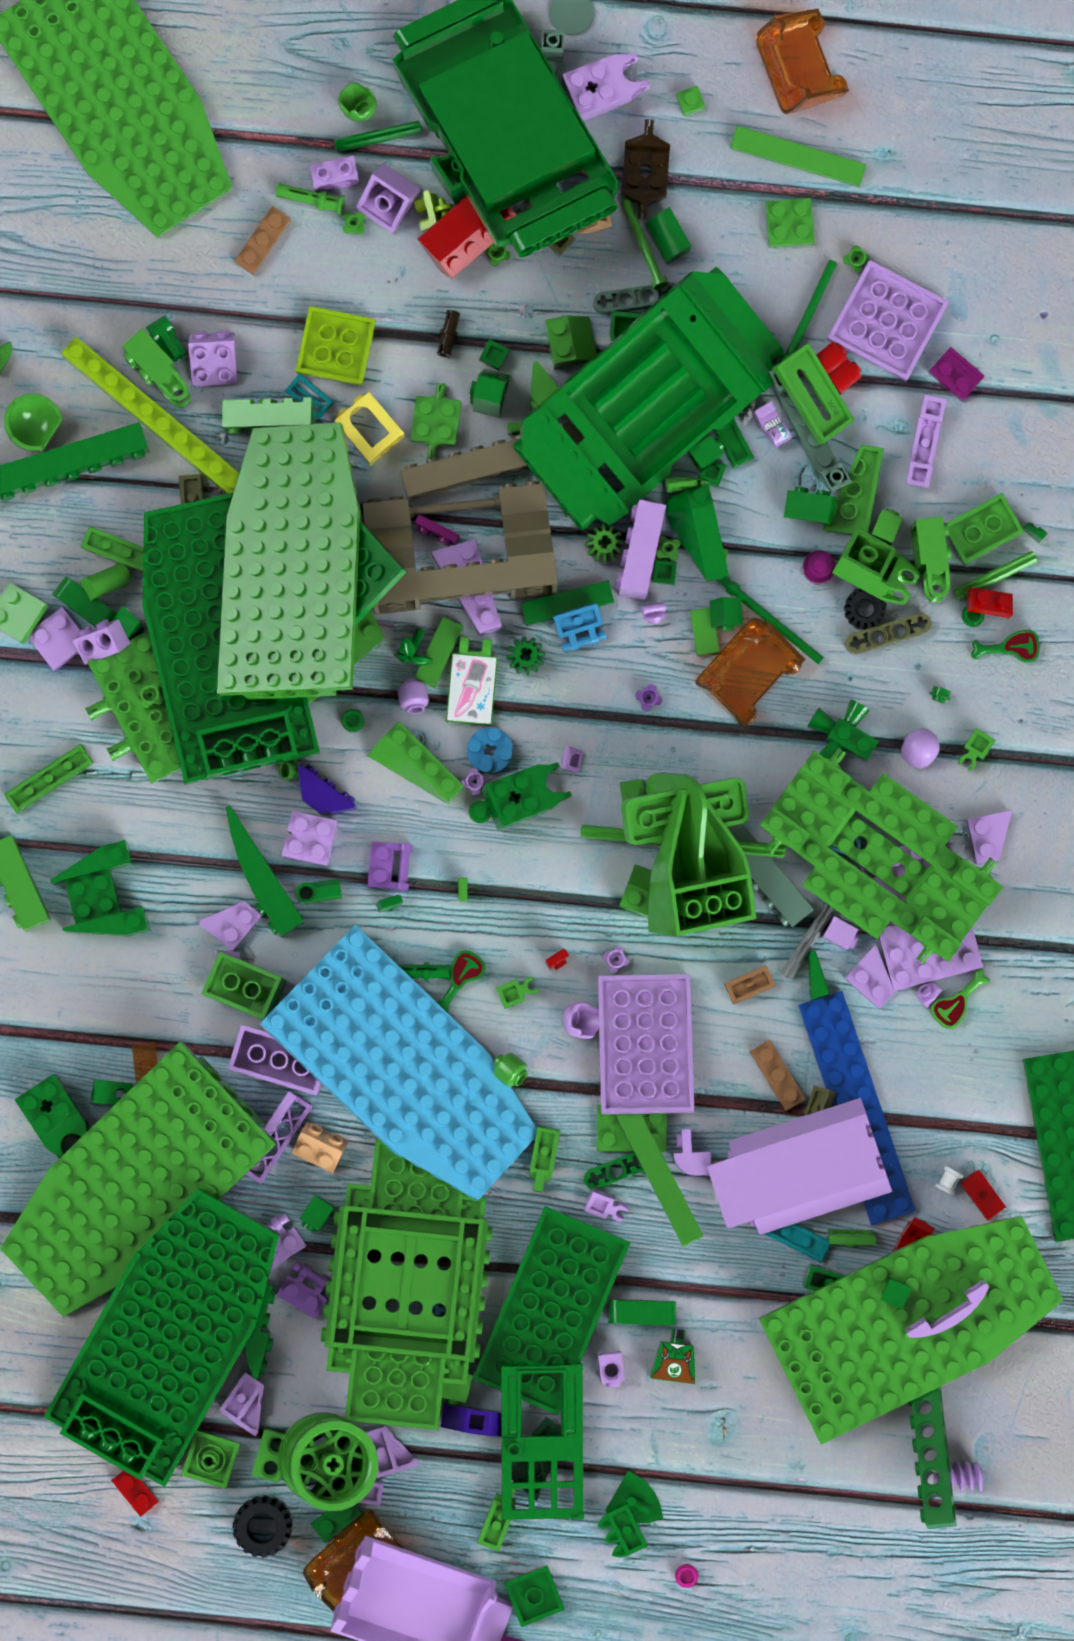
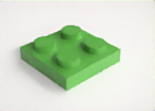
(789, 222)

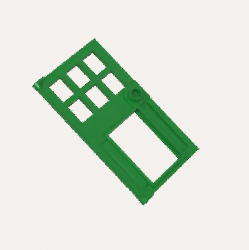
(542, 1447)

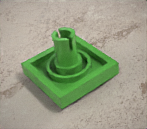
(211, 1459)

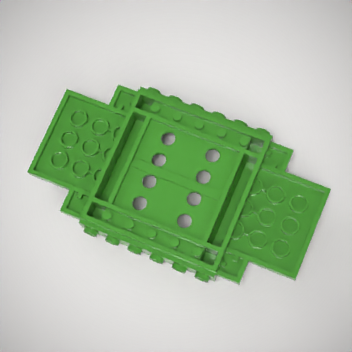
(402, 1357)

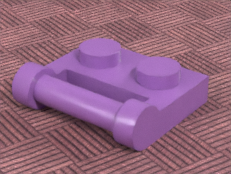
(382, 864)

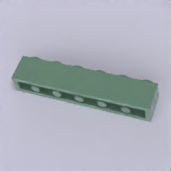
(773, 884)

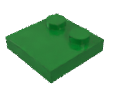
(534, 1595)

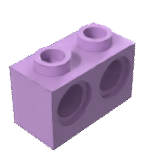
(334, 174)
(101, 641)

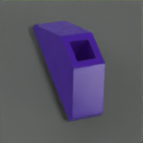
(322, 794)
(471, 1420)

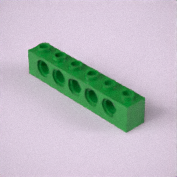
(944, 1515)

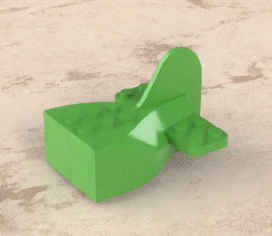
(700, 868)

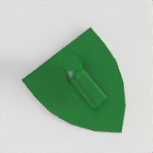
(639, 1497)

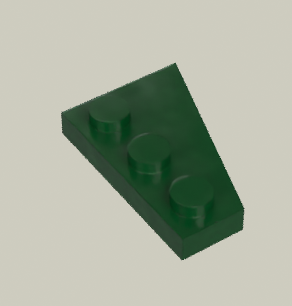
(541, 1468)

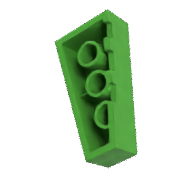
(245, 414)

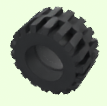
(248, 1541)

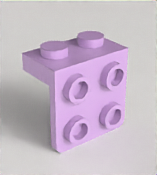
(213, 358)

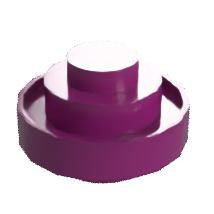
(818, 567)

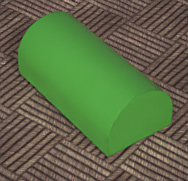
(106, 581)

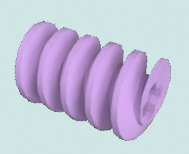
(964, 1476)

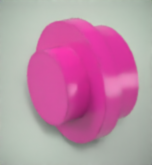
(686, 1575)

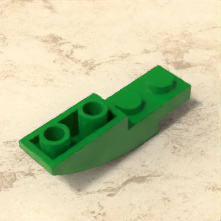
(260, 1340)

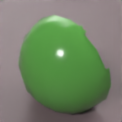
(31, 421)

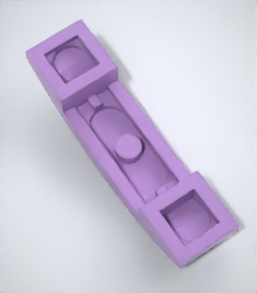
(925, 441)
(922, 1328)

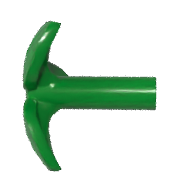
(409, 648)

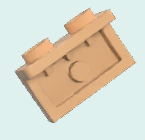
(320, 1147)

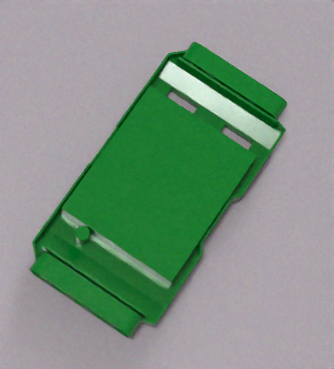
(504, 122)
(649, 398)

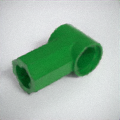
(165, 337)
(322, 891)

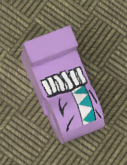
(772, 425)

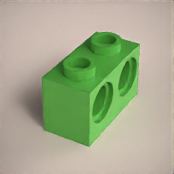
(267, 1453)

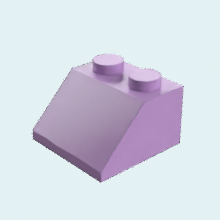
(387, 198)

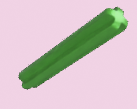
(997, 574)

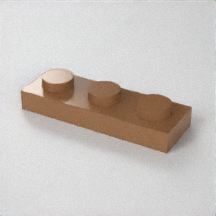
(262, 240)
(777, 1075)

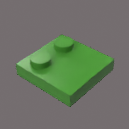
(19, 612)

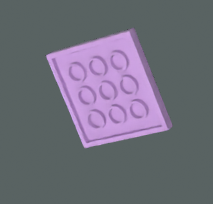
(888, 320)

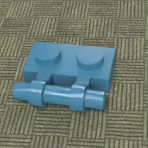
(576, 621)

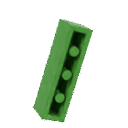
(20, 887)

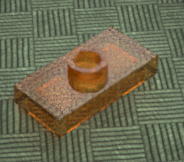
(144, 1059)

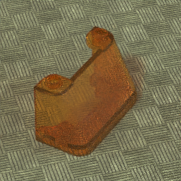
(797, 61)
(748, 669)
(330, 1567)

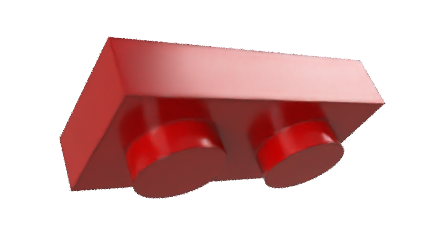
(990, 602)
(135, 1492)

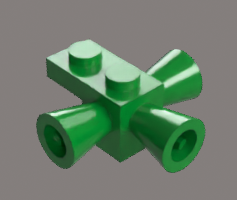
(844, 733)

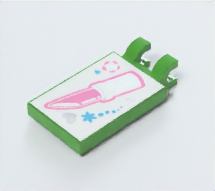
(472, 685)

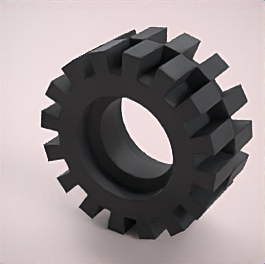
(858, 620)

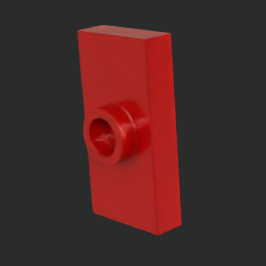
(557, 960)
(982, 1195)

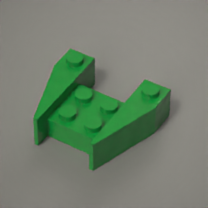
(95, 895)

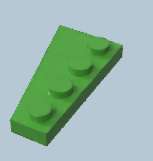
(857, 499)

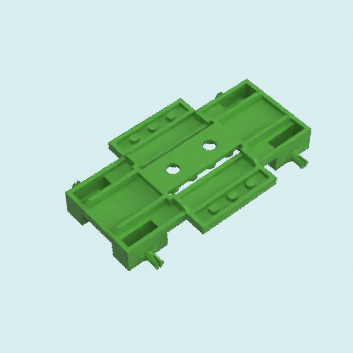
(939, 899)

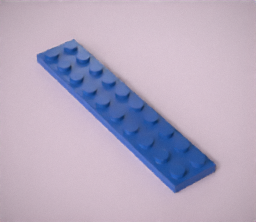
(847, 1074)

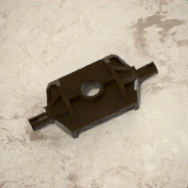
(649, 152)

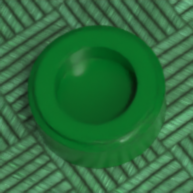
(352, 721)

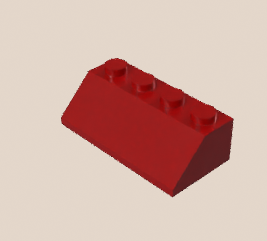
(458, 238)

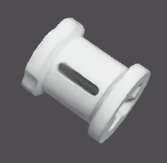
(949, 1181)

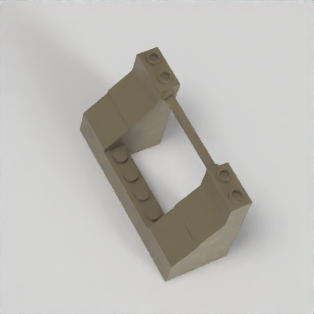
(527, 540)

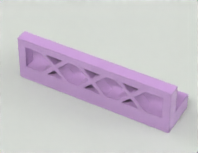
(272, 1125)

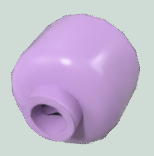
(413, 696)

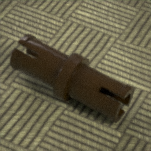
(448, 333)

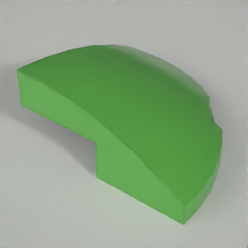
(680, 483)

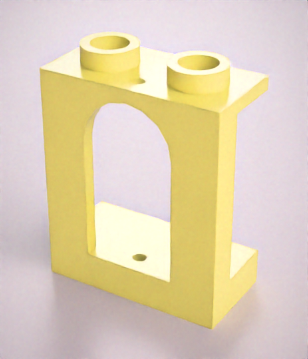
(370, 454)

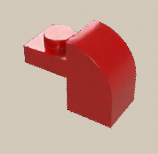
(913, 1231)

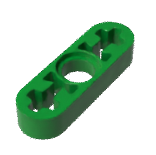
(601, 1182)

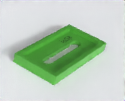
(809, 364)

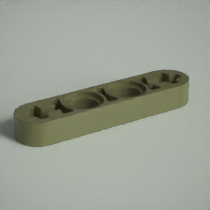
(887, 631)

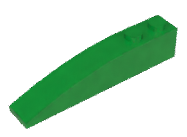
(264, 884)

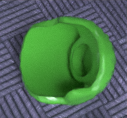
(357, 102)

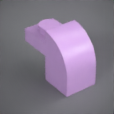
(687, 1161)

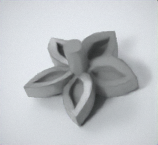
(748, 413)

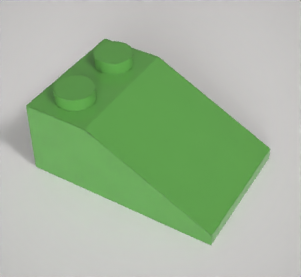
(243, 986)

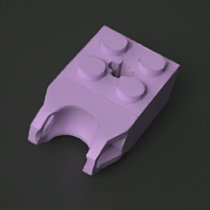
(609, 84)

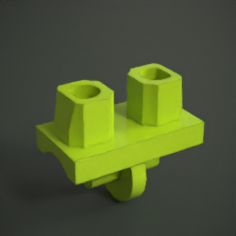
(433, 206)

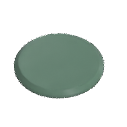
(571, 15)

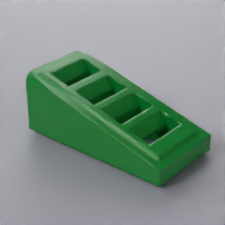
(817, 983)

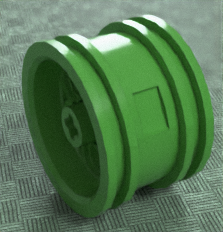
(328, 1461)

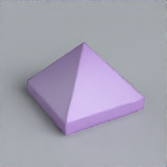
(571, 759)

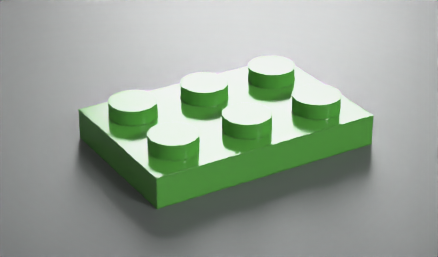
(983, 529)
(612, 1137)

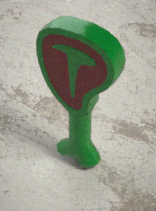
(1021, 644)
(464, 968)

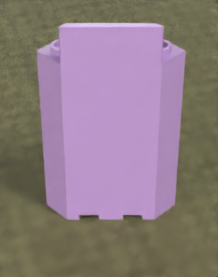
(800, 1169)
(416, 1598)

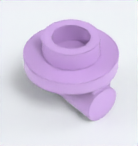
(654, 613)
(928, 993)

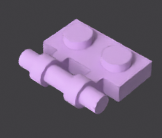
(289, 1241)

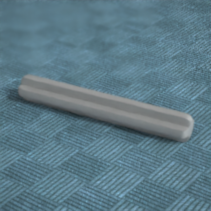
(808, 941)

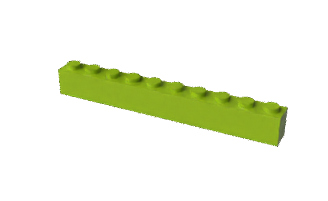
(151, 415)

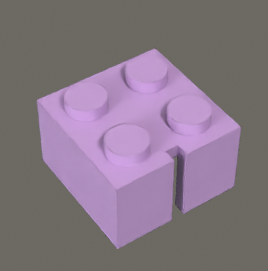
(310, 839)

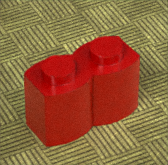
(838, 367)

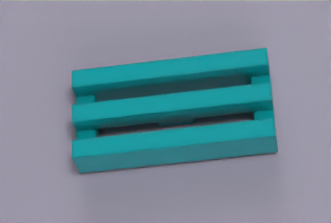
(299, 377)

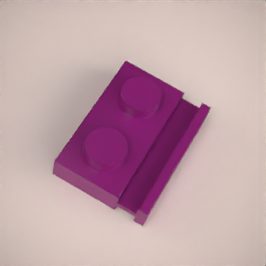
(956, 374)

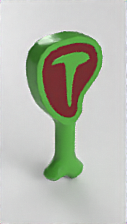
(951, 1010)

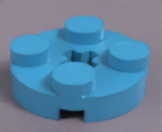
(484, 762)

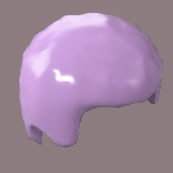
(920, 748)
(581, 1020)

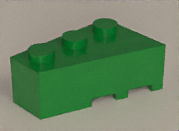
(489, 392)

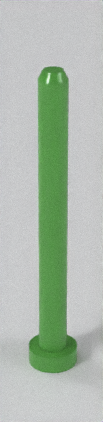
(659, 281)

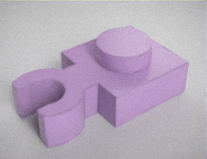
(602, 1204)

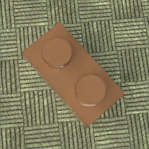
(749, 985)

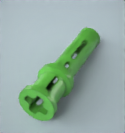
(320, 200)

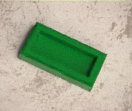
(734, 444)

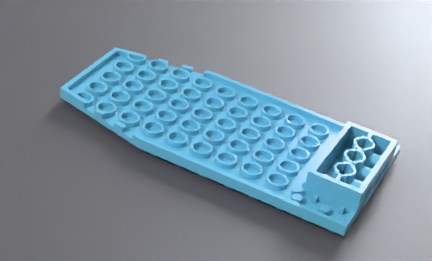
(402, 1066)

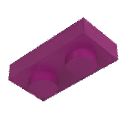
(443, 534)

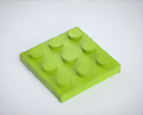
(335, 346)

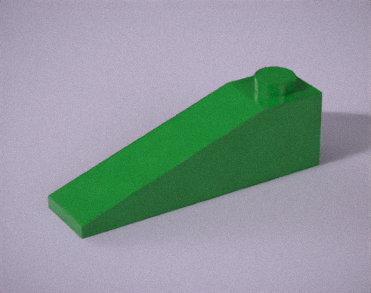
(696, 525)

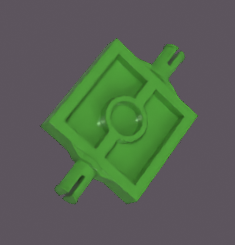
(436, 421)

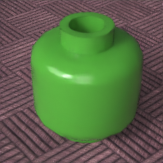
(510, 1069)

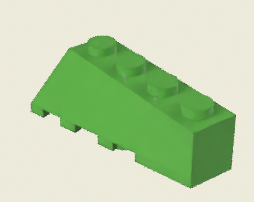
(414, 762)

